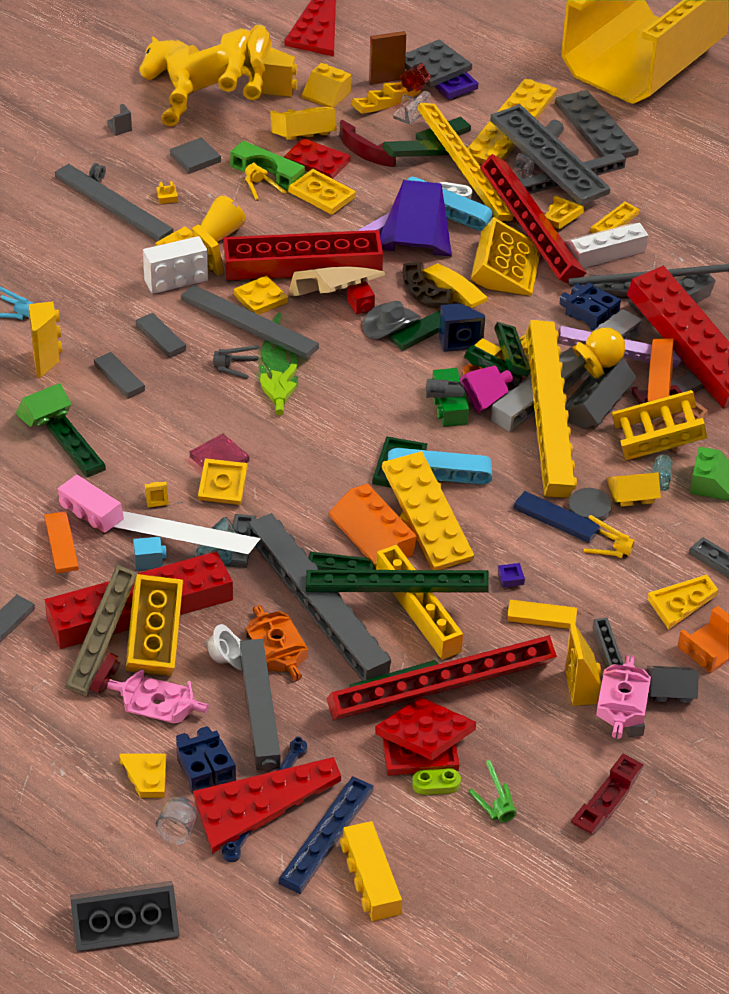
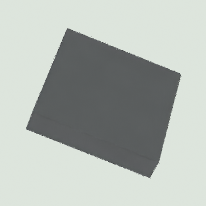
(195, 155)

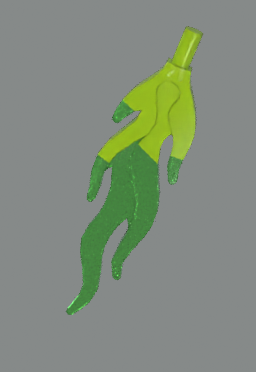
(281, 384)

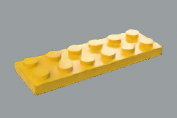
(427, 511)

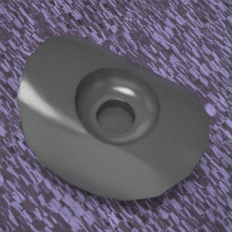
(388, 319)

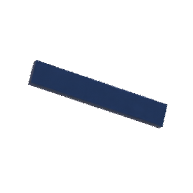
(325, 835)

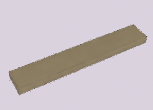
(101, 630)

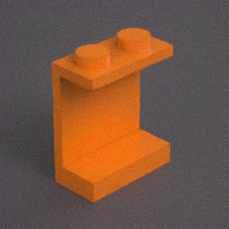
(710, 643)

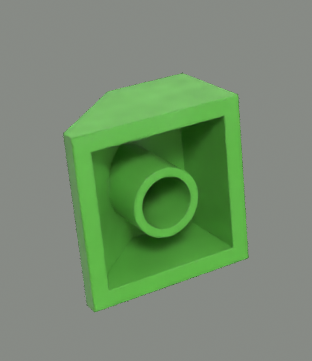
(44, 405)
(711, 474)

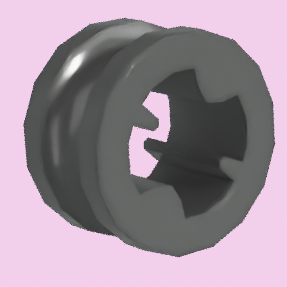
(97, 172)

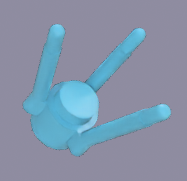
(21, 305)

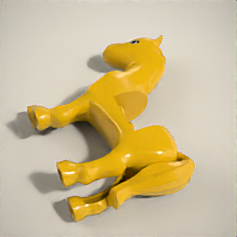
(193, 70)

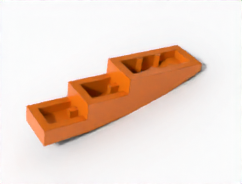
(660, 369)
(61, 542)

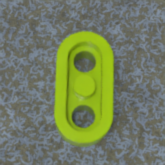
(437, 781)

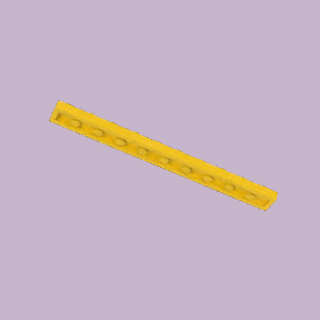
(465, 161)

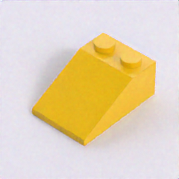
(581, 670)

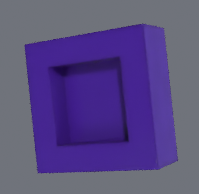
(511, 575)

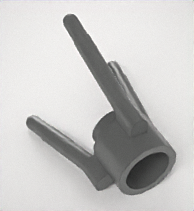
(223, 359)

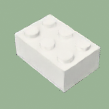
(175, 265)

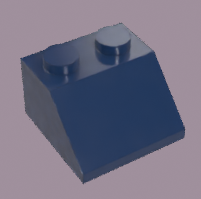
(460, 327)

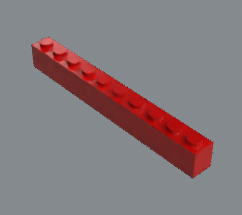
(532, 219)
(440, 677)

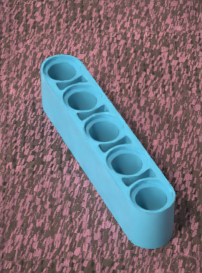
(464, 209)
(453, 466)

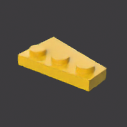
(682, 599)

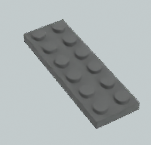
(595, 124)

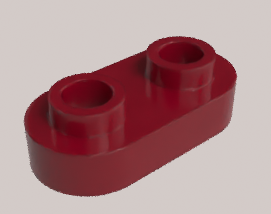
(108, 667)

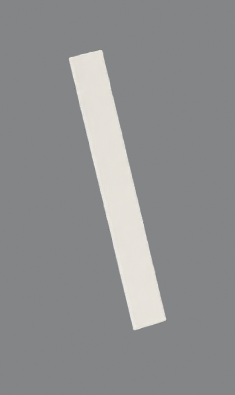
(187, 532)

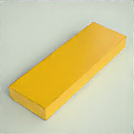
(618, 217)
(541, 614)

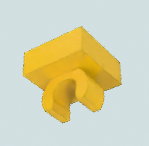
(167, 194)
(156, 494)

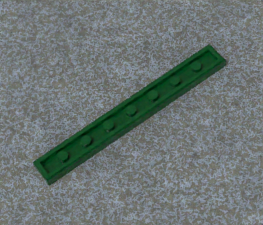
(398, 581)

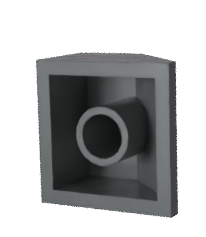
(673, 683)

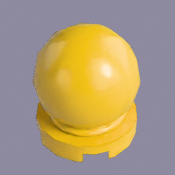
(602, 350)

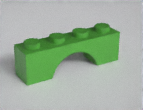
(284, 169)

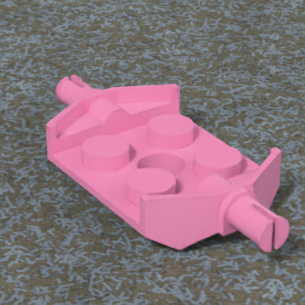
(141, 691)
(623, 708)

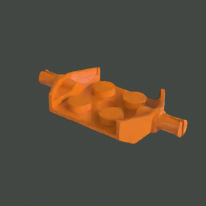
(282, 653)

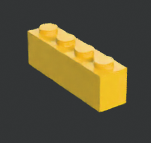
(371, 871)

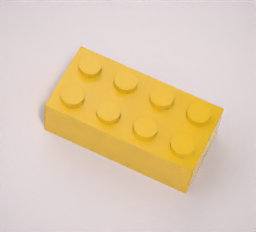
(154, 625)

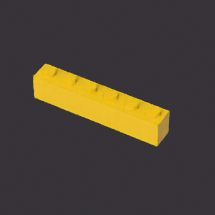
(423, 608)

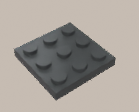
(439, 60)

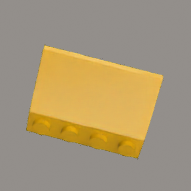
(505, 260)

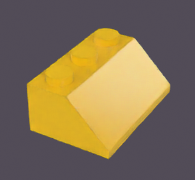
(45, 336)

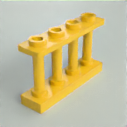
(661, 439)

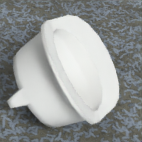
(224, 646)

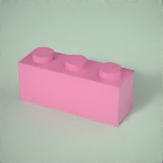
(90, 503)

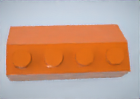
(371, 523)

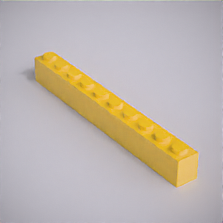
(550, 410)

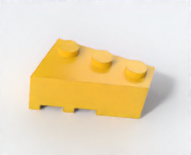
(303, 122)

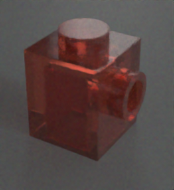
(415, 77)

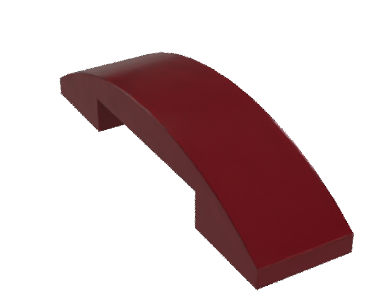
(363, 147)
(609, 796)

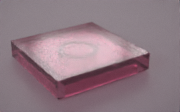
(219, 449)

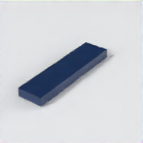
(556, 516)

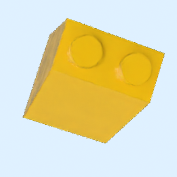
(279, 74)

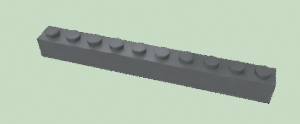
(598, 166)
(610, 656)

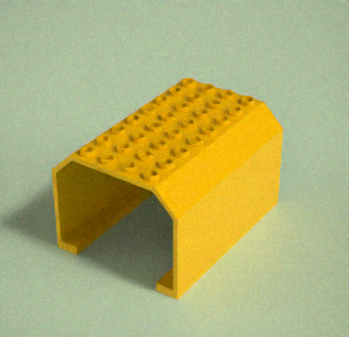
(630, 49)

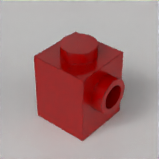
(361, 297)

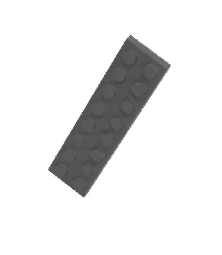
(550, 154)

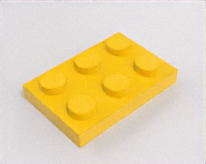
(322, 191)

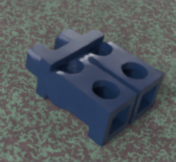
(590, 304)
(205, 759)

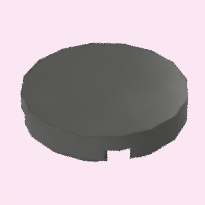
(590, 502)

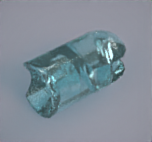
(663, 466)

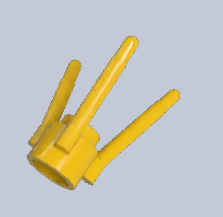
(256, 174)
(622, 541)

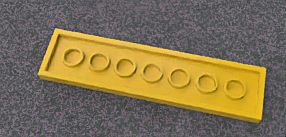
(491, 140)

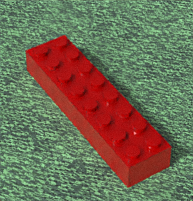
(289, 253)
(694, 334)
(204, 585)

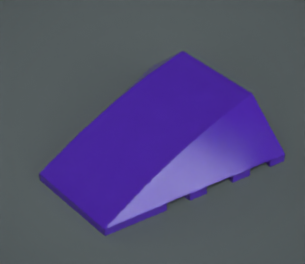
(418, 219)

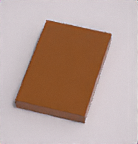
(387, 57)

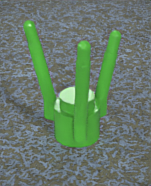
(503, 806)

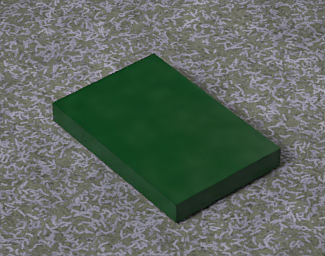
(390, 443)

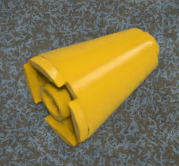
(223, 218)

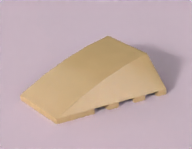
(330, 279)

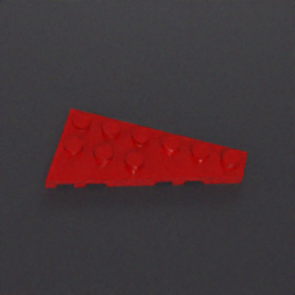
(315, 28)
(254, 801)

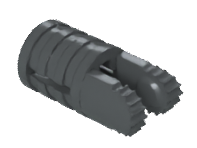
(443, 389)

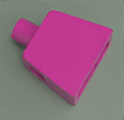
(485, 386)

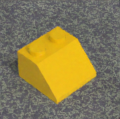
(327, 85)
(634, 488)

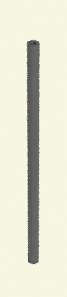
(629, 276)

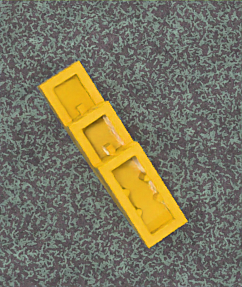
(381, 99)
(464, 291)

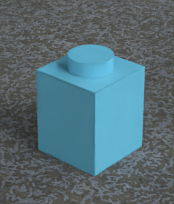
(149, 553)

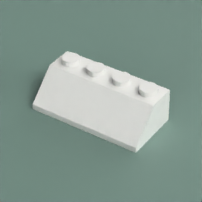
(609, 244)

